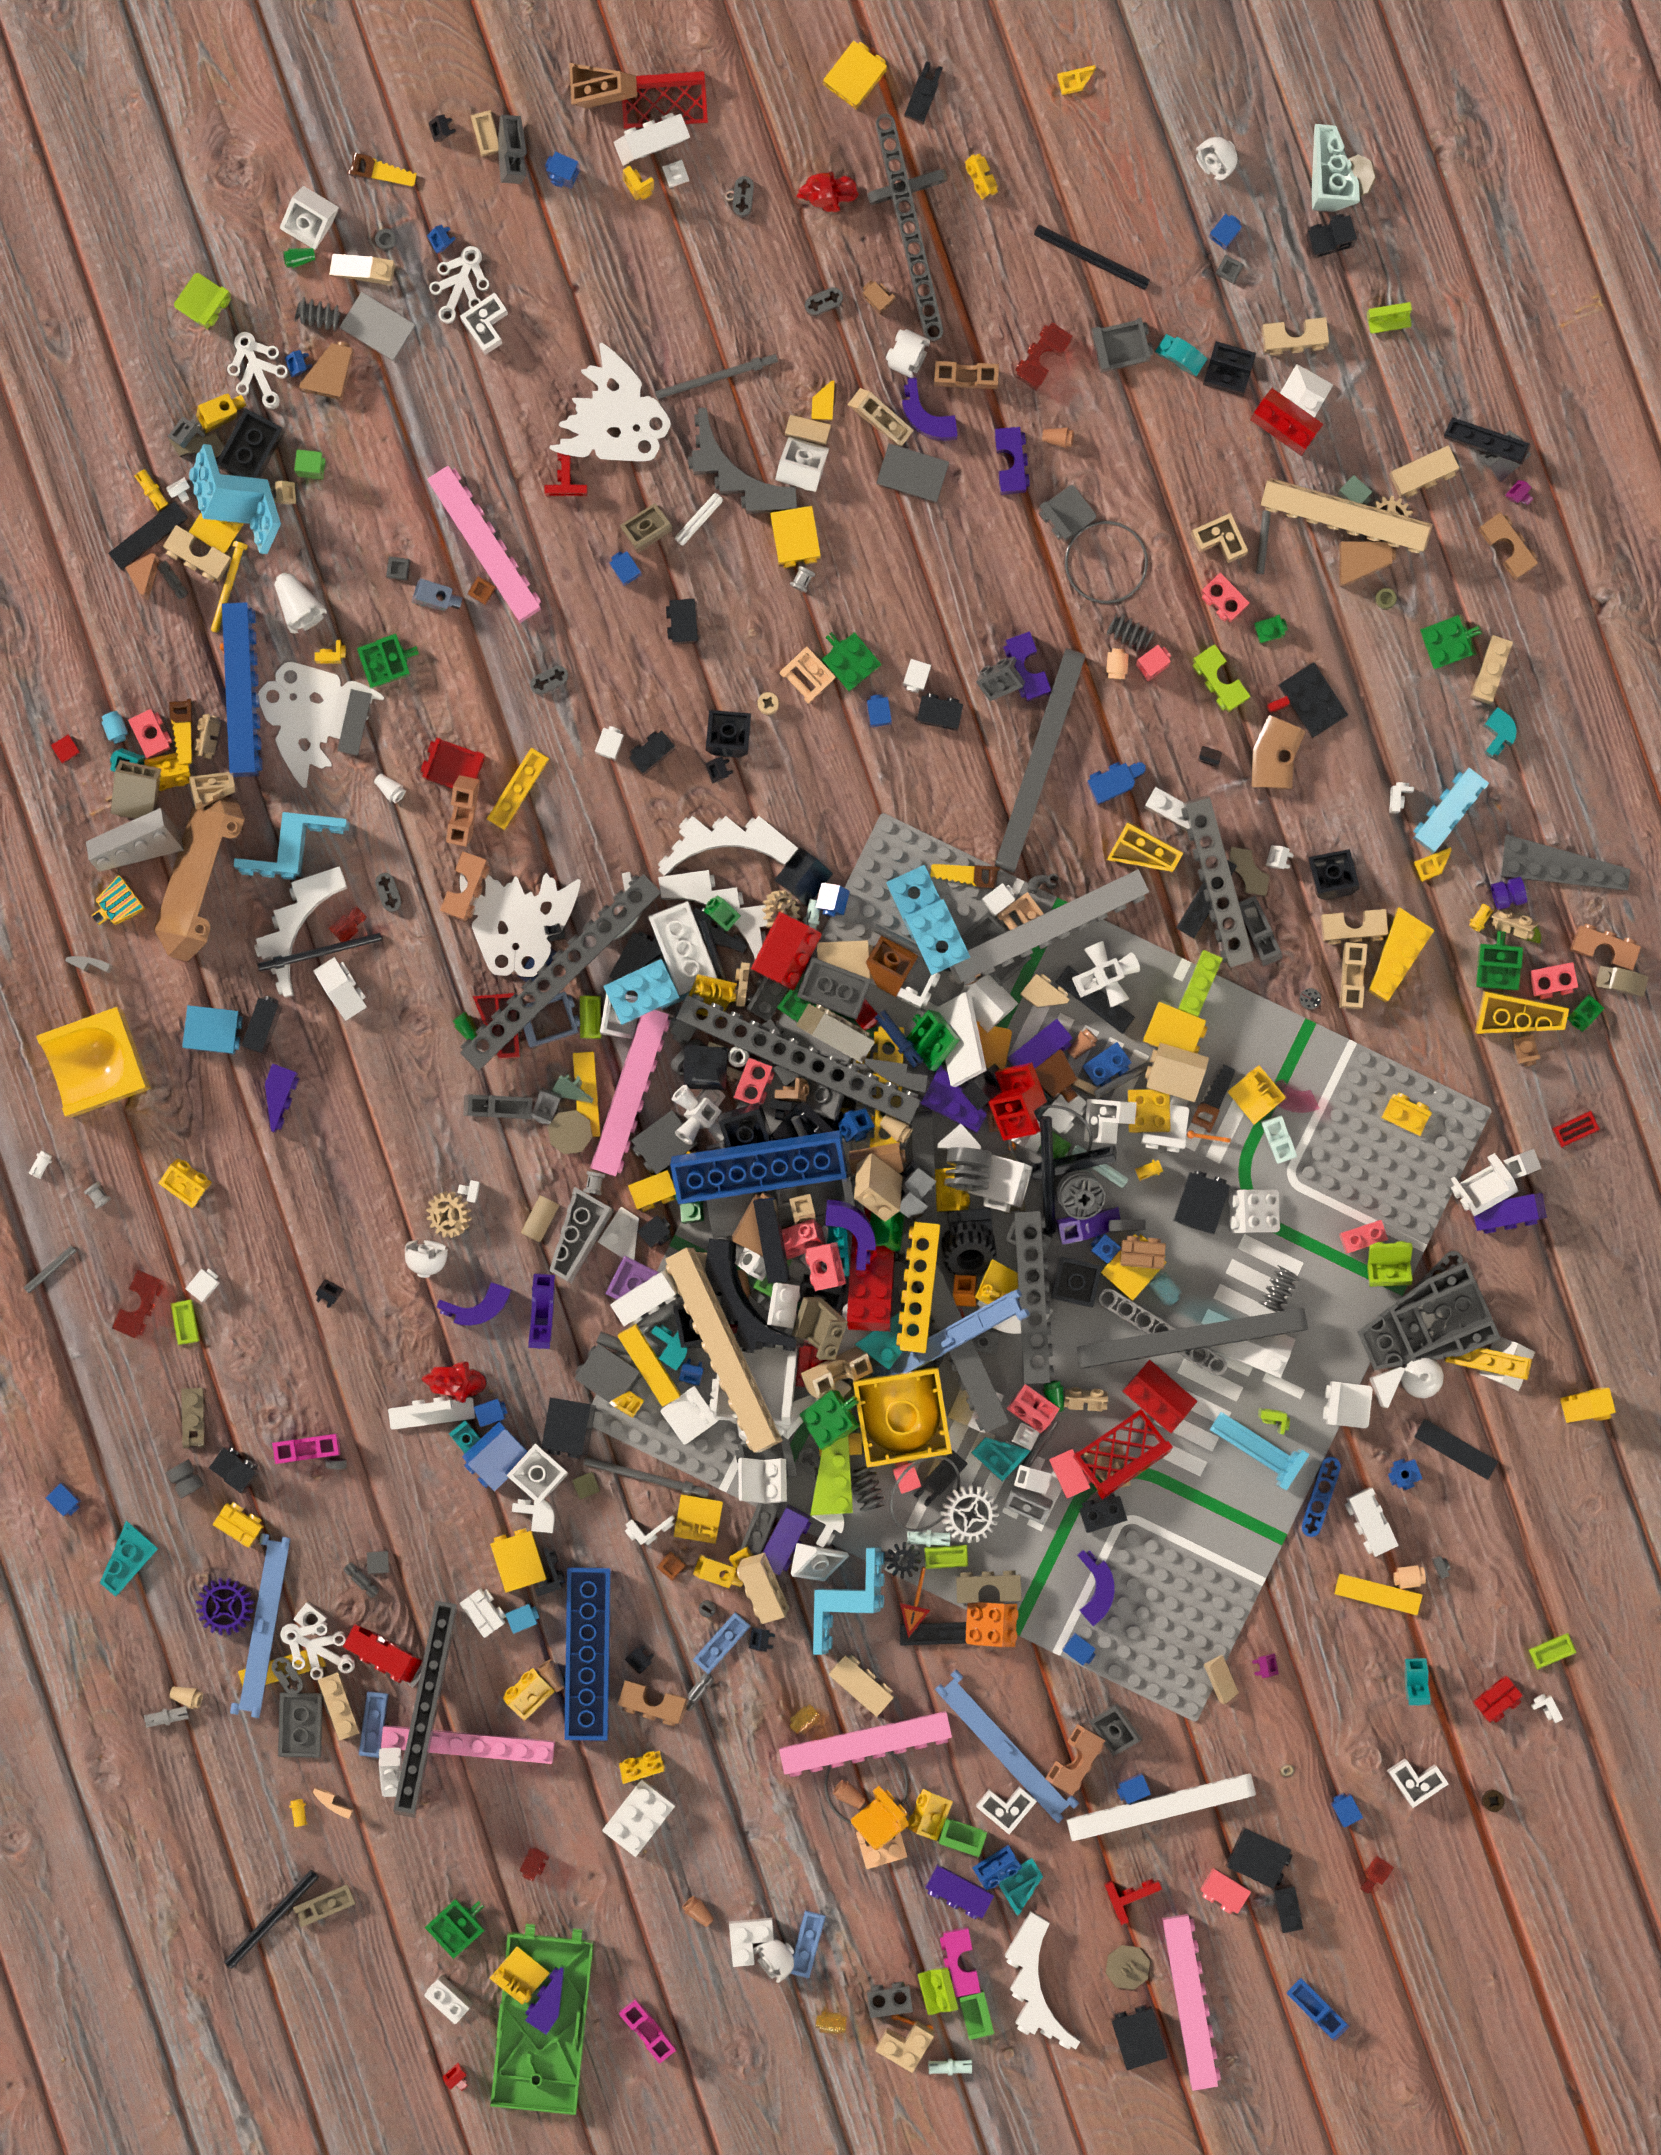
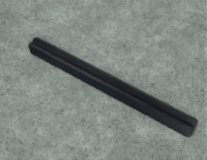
(1092, 257)
(1048, 1174)
(271, 1919)

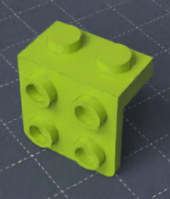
(202, 300)
(1389, 1264)

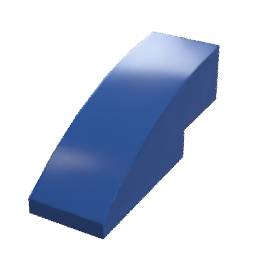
(1317, 2009)

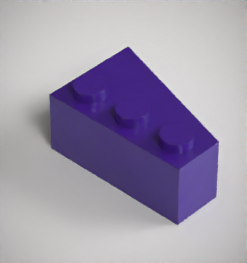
(952, 1103)
(1510, 1212)

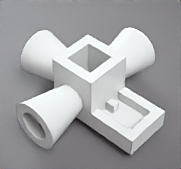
(1106, 974)
(701, 1113)

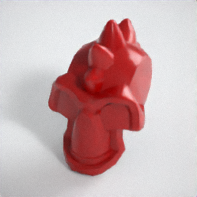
(826, 192)
(455, 1381)

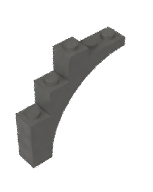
(710, 460)

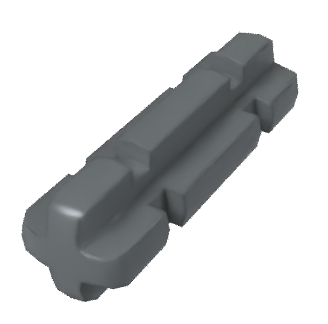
(172, 580)
(361, 1580)
(698, 1690)

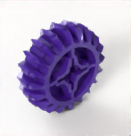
(217, 1599)

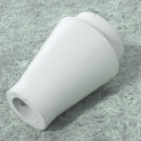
(391, 789)
(734, 1059)

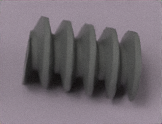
(317, 314)
(1129, 632)
(1279, 1290)
(867, 1488)

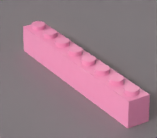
(484, 544)
(629, 1092)
(864, 1743)
(476, 1745)
(1190, 2002)

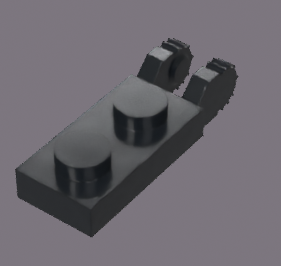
(923, 95)
(941, 1477)

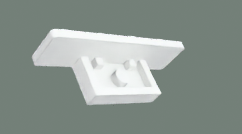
(430, 1413)

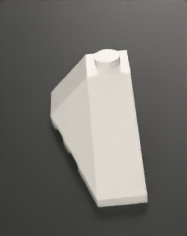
(1264, 1354)

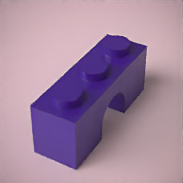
(1014, 479)
(1035, 684)

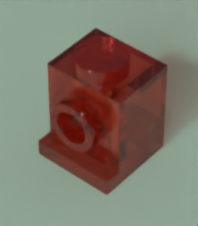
(534, 1863)

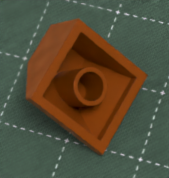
(890, 965)

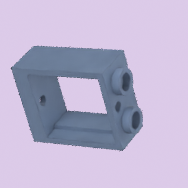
(574, 1021)

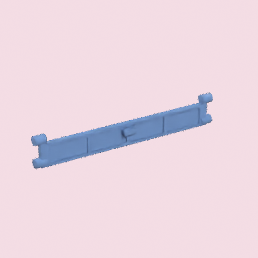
(958, 1334)
(263, 1626)
(1003, 1748)

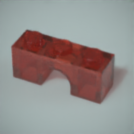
(1052, 340)
(134, 1322)

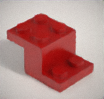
(1017, 1101)

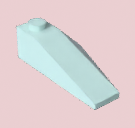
(1332, 176)

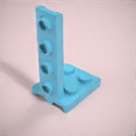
(1261, 1450)

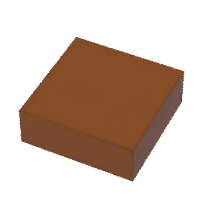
(481, 590)
(671, 1566)

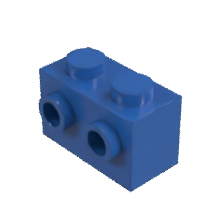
(562, 170)
(1106, 1065)

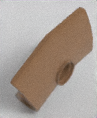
(1266, 766)

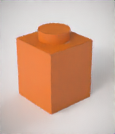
(965, 1290)

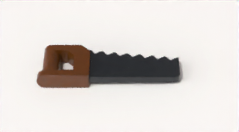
(1214, 1099)

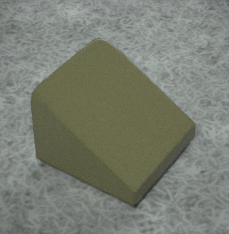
(586, 1485)

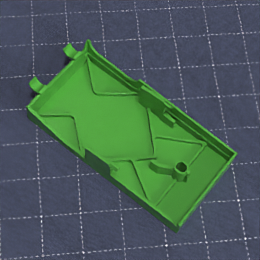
(538, 2068)

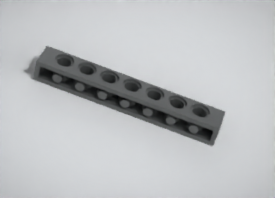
(1242, 952)
(1030, 1373)

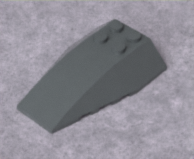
(1432, 1321)

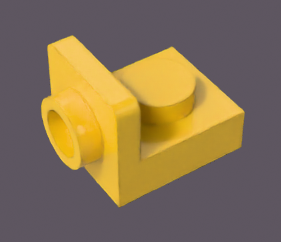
(327, 656)

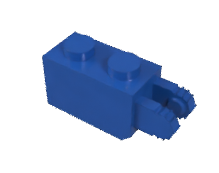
(1115, 781)

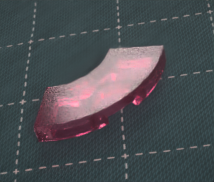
(1296, 1100)

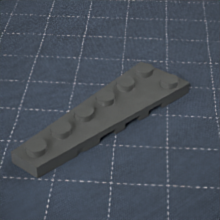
(1549, 864)

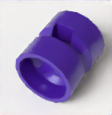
(1509, 893)

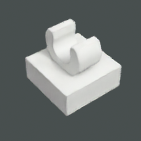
(675, 173)
(178, 488)
(1278, 857)
(471, 1191)
(1025, 1436)

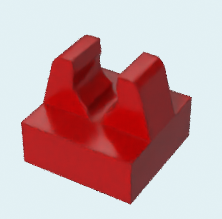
(456, 2077)

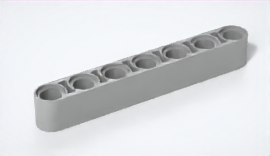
(1156, 1322)

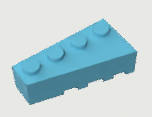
(1450, 810)

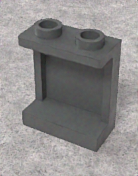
(1122, 345)
(660, 1143)
(607, 1374)
(780, 1450)

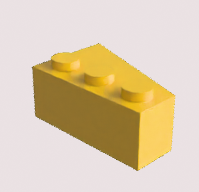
(1144, 849)
(1588, 1405)

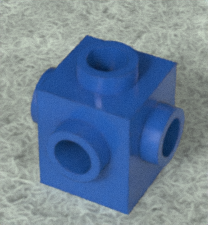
(856, 1125)
(1412, 1470)

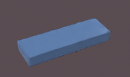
(721, 1643)
(373, 1724)
(807, 1943)

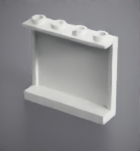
(776, 1379)

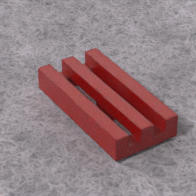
(1559, 1136)

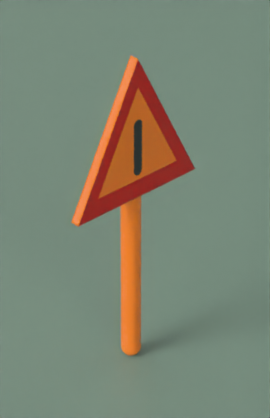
(913, 1614)

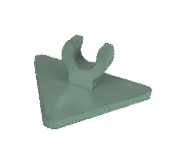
(571, 1090)

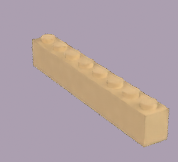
(1346, 514)

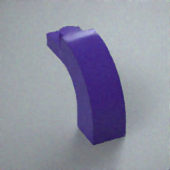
(928, 425)
(850, 1217)
(491, 1306)
(542, 1311)
(1104, 1591)

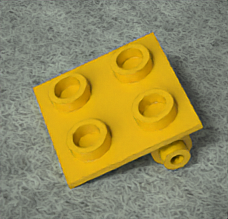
(215, 532)
(713, 991)
(1256, 1094)
(1151, 1111)
(997, 1282)
(698, 1519)
(641, 1767)
(519, 1975)

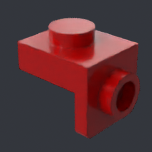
(866, 1016)

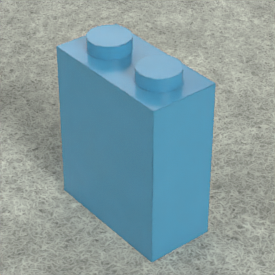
(212, 1029)

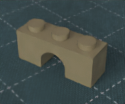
(1007, 1584)

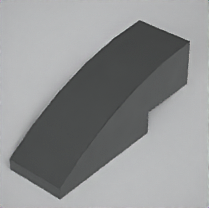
(511, 149)
(1260, 931)
(897, 1074)
(497, 1106)

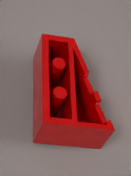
(487, 1006)
(382, 1653)

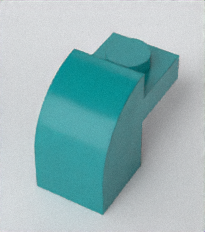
(1182, 354)
(1503, 728)
(673, 1354)
(1417, 1682)

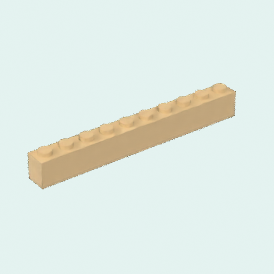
(723, 1350)

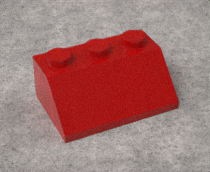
(1286, 421)
(786, 951)
(1159, 1396)

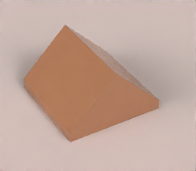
(144, 573)

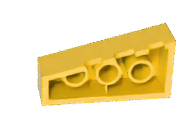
(1513, 1014)

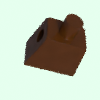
(1057, 1077)

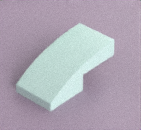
(1279, 1139)

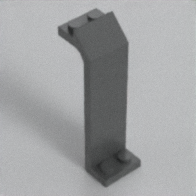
(728, 1211)

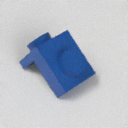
(1104, 1248)

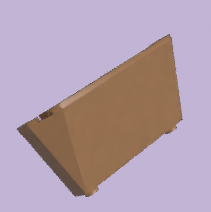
(178, 921)

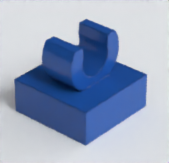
(439, 238)
(296, 363)
(690, 1373)

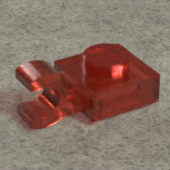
(345, 927)
(1378, 1872)

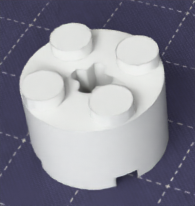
(907, 353)

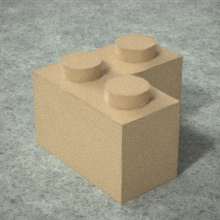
(1221, 532)
(908, 2050)

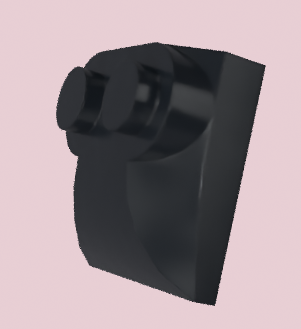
(728, 733)
(1334, 874)
(705, 1067)

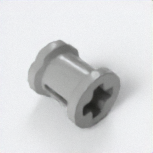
(802, 579)
(594, 1183)
(97, 1195)

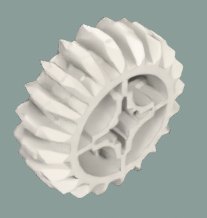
(966, 1523)

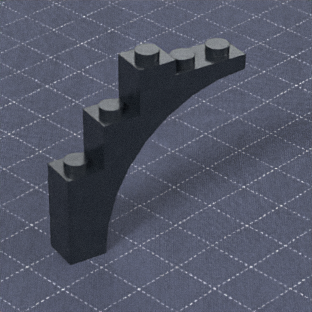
(641, 951)
(752, 1329)

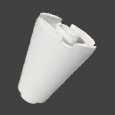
(298, 603)

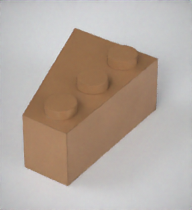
(599, 86)

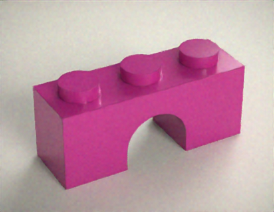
(306, 1448)
(956, 1942)
(648, 2030)

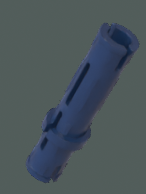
(905, 1046)

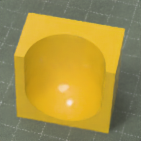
(94, 1062)
(902, 1417)

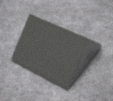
(1115, 1729)

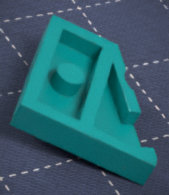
(999, 1456)
(1021, 1885)

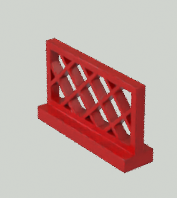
(668, 80)
(1134, 1468)

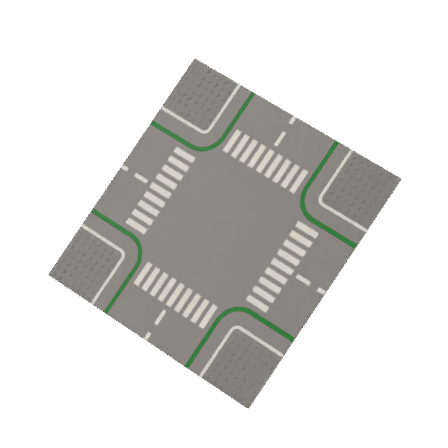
(1207, 1512)

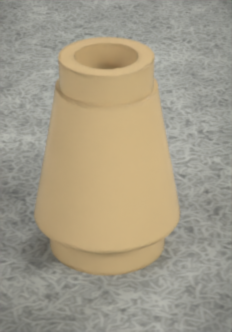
(897, 1129)
(187, 1696)

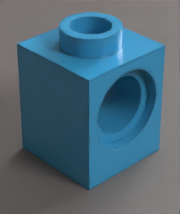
(522, 1618)

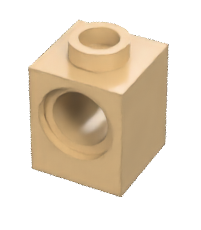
(802, 1209)

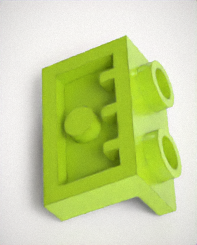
(1389, 317)
(1272, 1416)
(937, 1991)

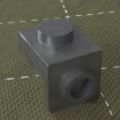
(546, 1106)

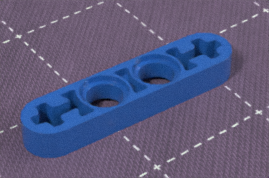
(1316, 1495)

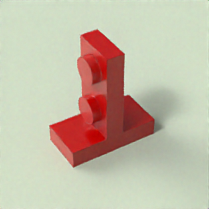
(564, 477)
(1130, 1895)

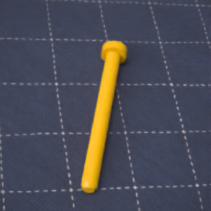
(239, 547)

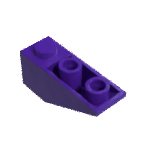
(278, 1090)
(1076, 1230)
(548, 2006)

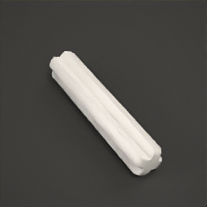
(698, 519)

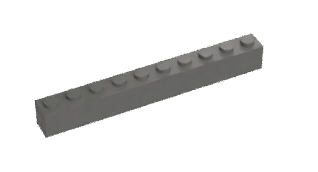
(964, 1357)
(425, 1709)

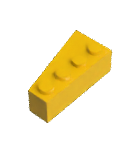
(1401, 948)

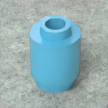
(114, 727)

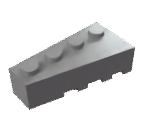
(135, 841)
(580, 1231)

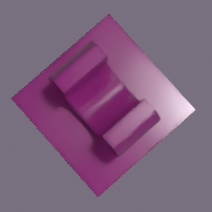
(1519, 492)
(1267, 1664)

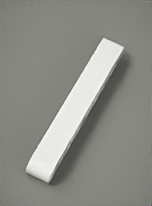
(1161, 1807)

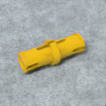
(151, 490)

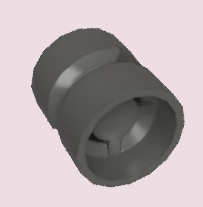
(184, 1478)

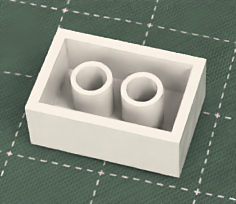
(638, 1817)

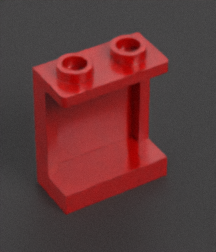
(450, 761)

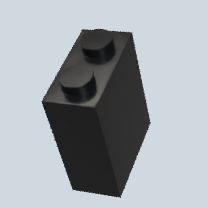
(262, 1025)
(1202, 1202)
(568, 1427)
(1259, 1858)
(1138, 2037)

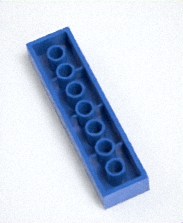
(240, 690)
(759, 1167)
(587, 1653)

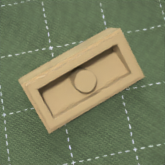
(807, 430)
(540, 1218)
(1221, 1679)

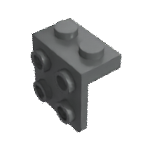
(1067, 513)

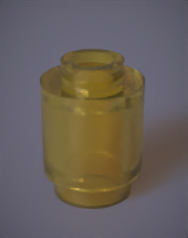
(804, 1719)
(831, 2023)

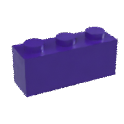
(1042, 1045)
(785, 1537)
(959, 1892)

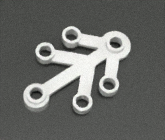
(460, 281)
(255, 367)
(315, 1647)

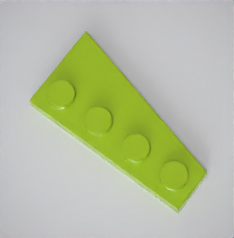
(833, 1481)

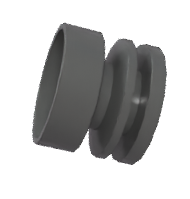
(968, 1168)
(1079, 1193)

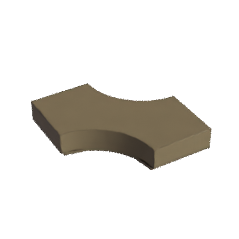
(196, 444)
(1254, 880)

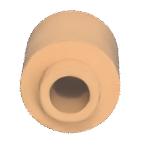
(1117, 664)
(1409, 1576)

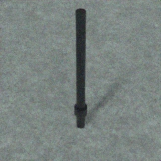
(279, 962)

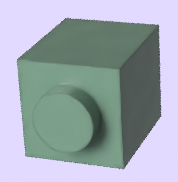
(1355, 491)

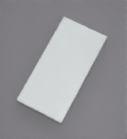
(682, 946)
(967, 1056)

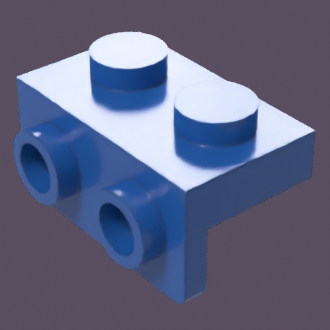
(997, 1868)

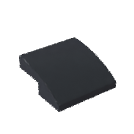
(1229, 368)

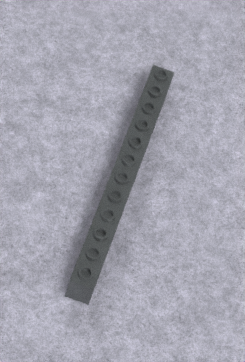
(688, 1015)
(479, 1059)

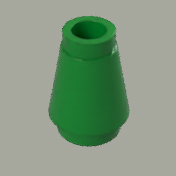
(298, 256)
(465, 1026)
(1054, 1393)

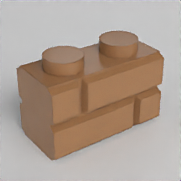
(1142, 1254)

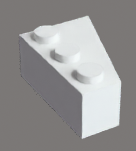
(651, 138)
(645, 1298)
(1371, 1522)

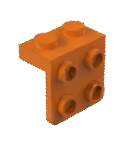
(991, 1624)

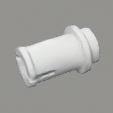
(40, 1164)

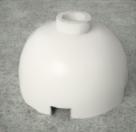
(1217, 156)
(425, 1258)
(1422, 1378)
(775, 1958)

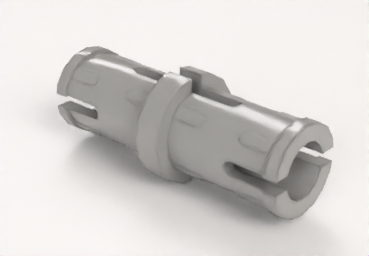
(166, 1716)

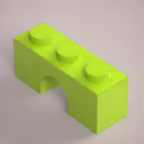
(1228, 695)
(1200, 983)

